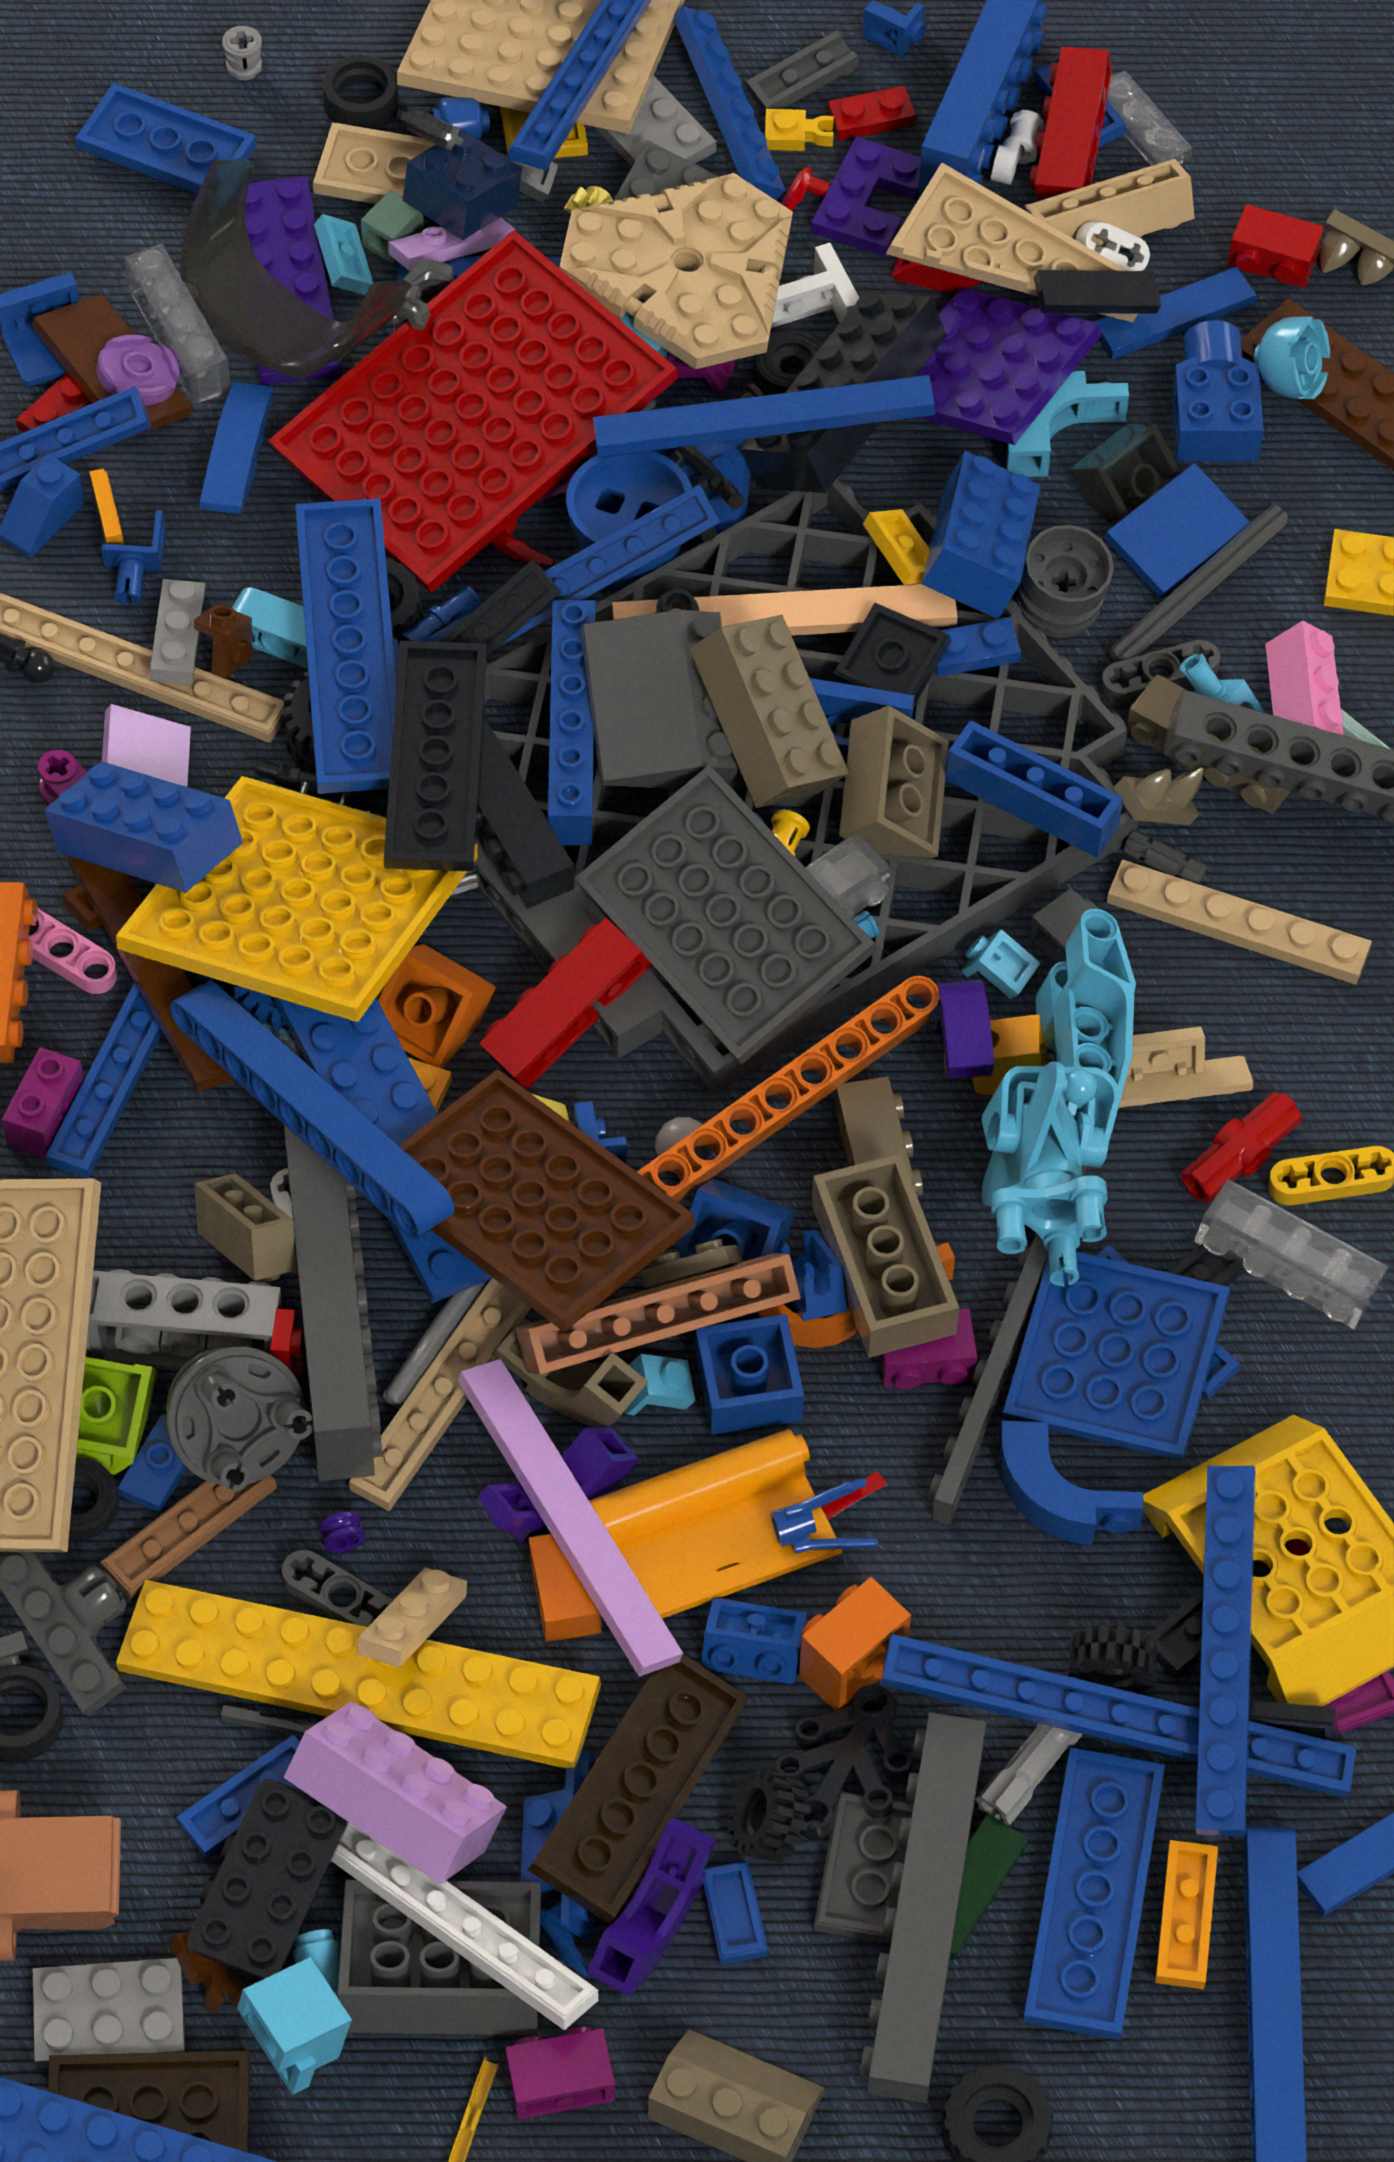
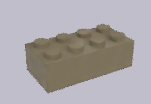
(769, 710)
(886, 1255)

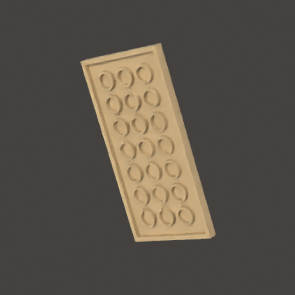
(44, 1322)

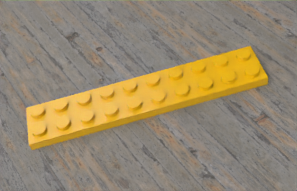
(316, 1669)

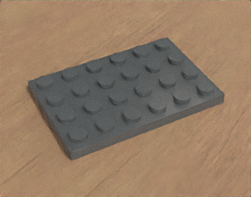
(726, 914)

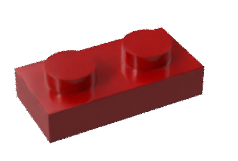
(872, 113)
(56, 402)
(288, 1342)

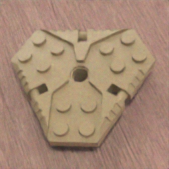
(700, 265)

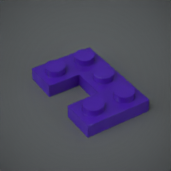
(845, 208)

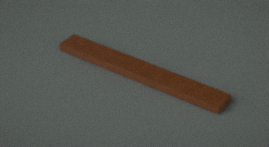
(114, 902)

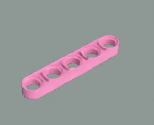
(74, 965)

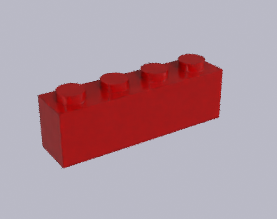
(1073, 121)
(560, 1006)

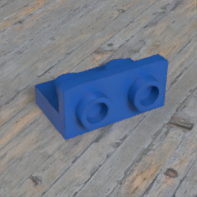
(753, 1640)

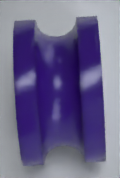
(342, 1532)

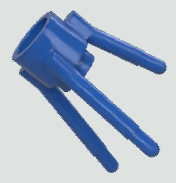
(796, 1521)

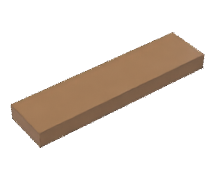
(180, 1533)

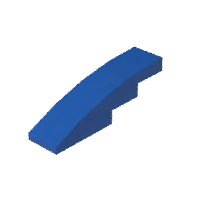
(236, 448)

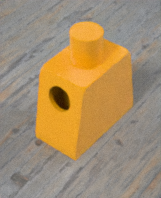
(1015, 1043)

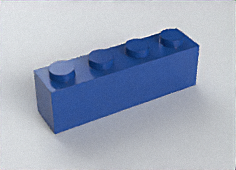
(1034, 789)

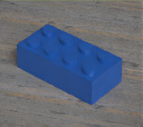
(981, 534)
(143, 826)

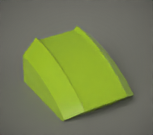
(113, 1411)

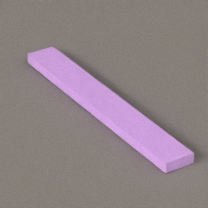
(570, 1518)

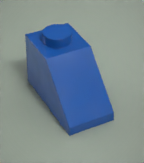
(41, 505)

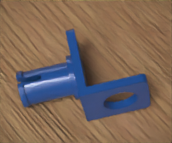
(133, 560)

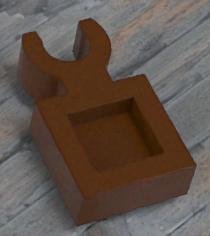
(213, 1975)

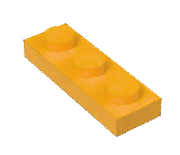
(1186, 1914)

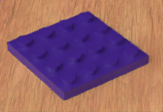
(1001, 363)

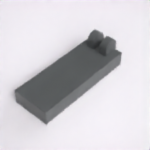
(803, 73)

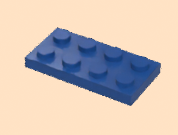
(160, 138)

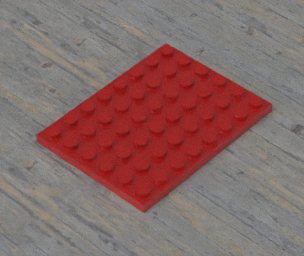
(475, 409)

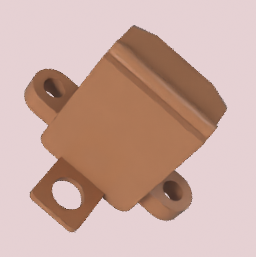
(55, 1872)

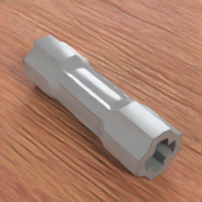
(1014, 1784)

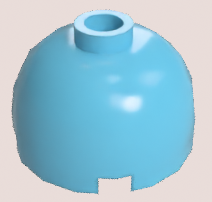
(1292, 357)

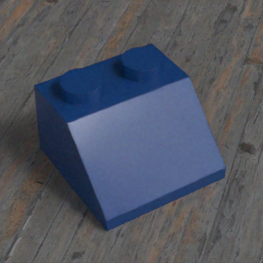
(736, 1219)

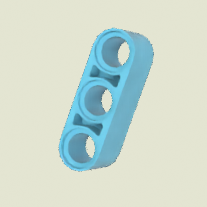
(276, 625)

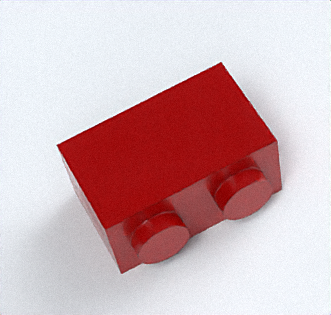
(1275, 246)

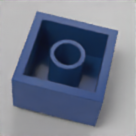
(749, 1374)

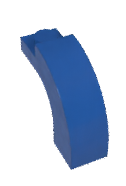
(1050, 1499)

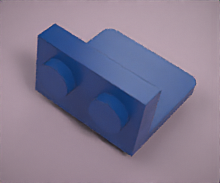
(17, 309)

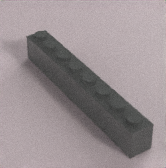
(926, 1908)

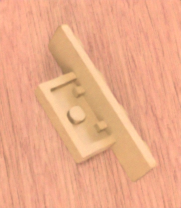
(1174, 1068)

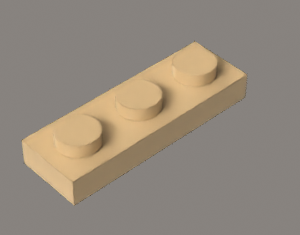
(412, 1617)

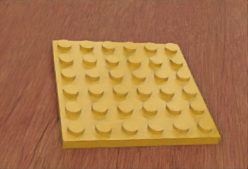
(295, 905)

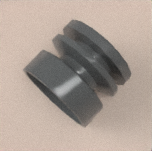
(1064, 580)

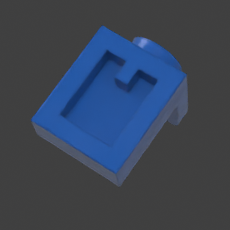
(892, 29)
(595, 1128)

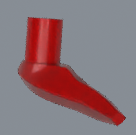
(803, 183)
(518, 548)

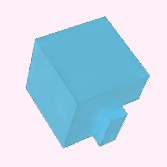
(296, 2021)

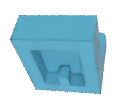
(1001, 962)

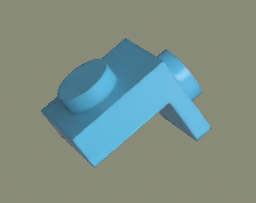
(667, 1386)

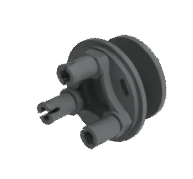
(235, 1415)

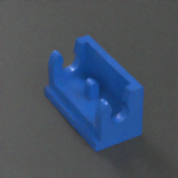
(818, 1278)

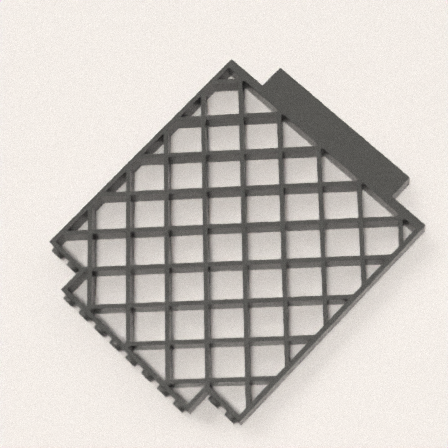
(647, 1007)

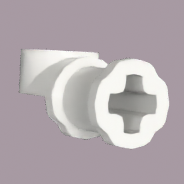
(1019, 147)

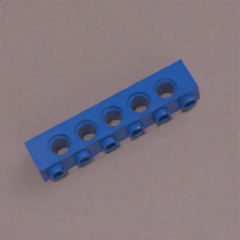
(570, 726)

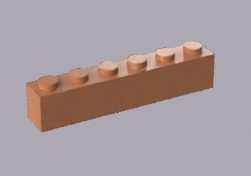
(661, 1313)

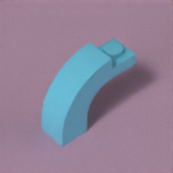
(1070, 405)

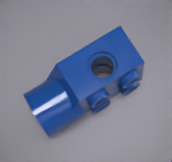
(1216, 397)

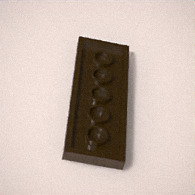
(637, 1786)

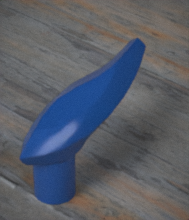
(561, 1939)

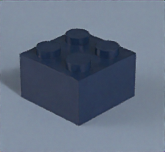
(462, 186)

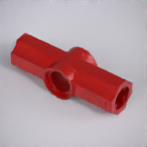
(1241, 1147)

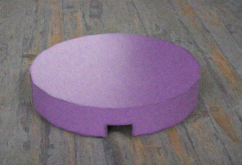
(138, 363)

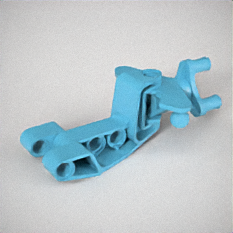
(1063, 1113)

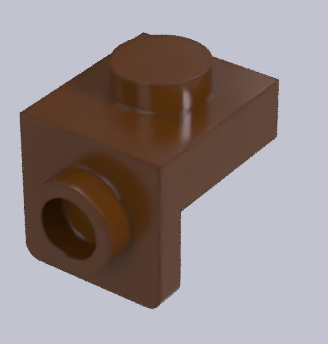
(230, 638)

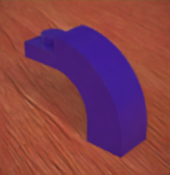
(965, 1029)
(595, 1459)
(657, 1910)

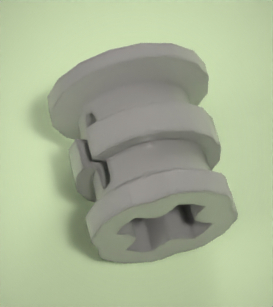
(252, 52)

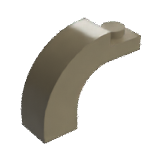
(580, 1392)

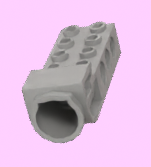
(172, 1319)

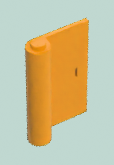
(711, 1524)

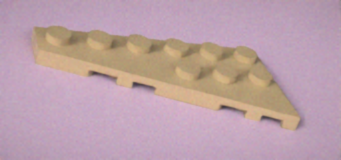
(988, 238)

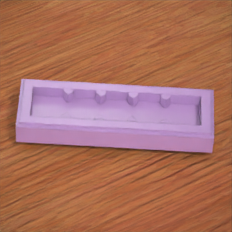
(443, 246)

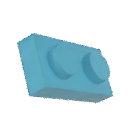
(343, 254)

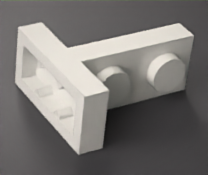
(818, 293)

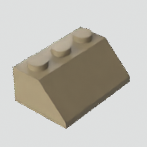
(894, 784)
(733, 2100)

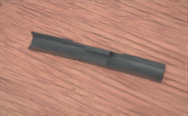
(253, 1719)

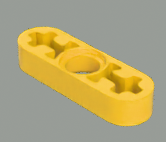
(1321, 1190)

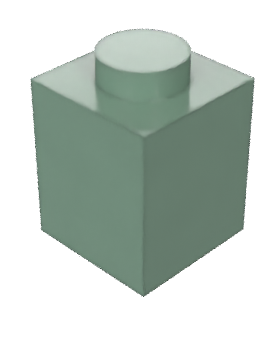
(387, 222)

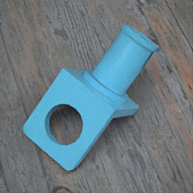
(1207, 684)

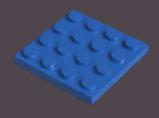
(1119, 1355)

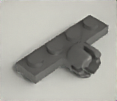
(66, 1623)

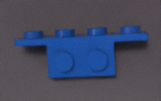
(539, 1818)

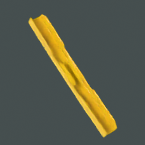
(473, 2111)

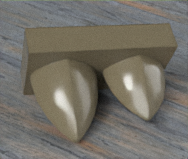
(1346, 239)
(1161, 799)

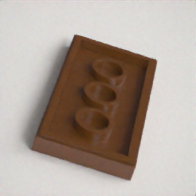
(76, 338)

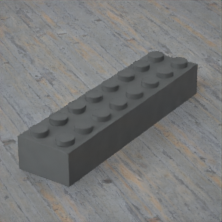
(334, 1316)

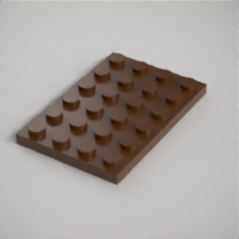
(542, 1200)

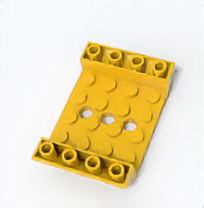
(1318, 1615)

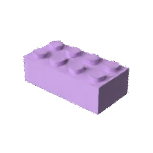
(395, 1791)

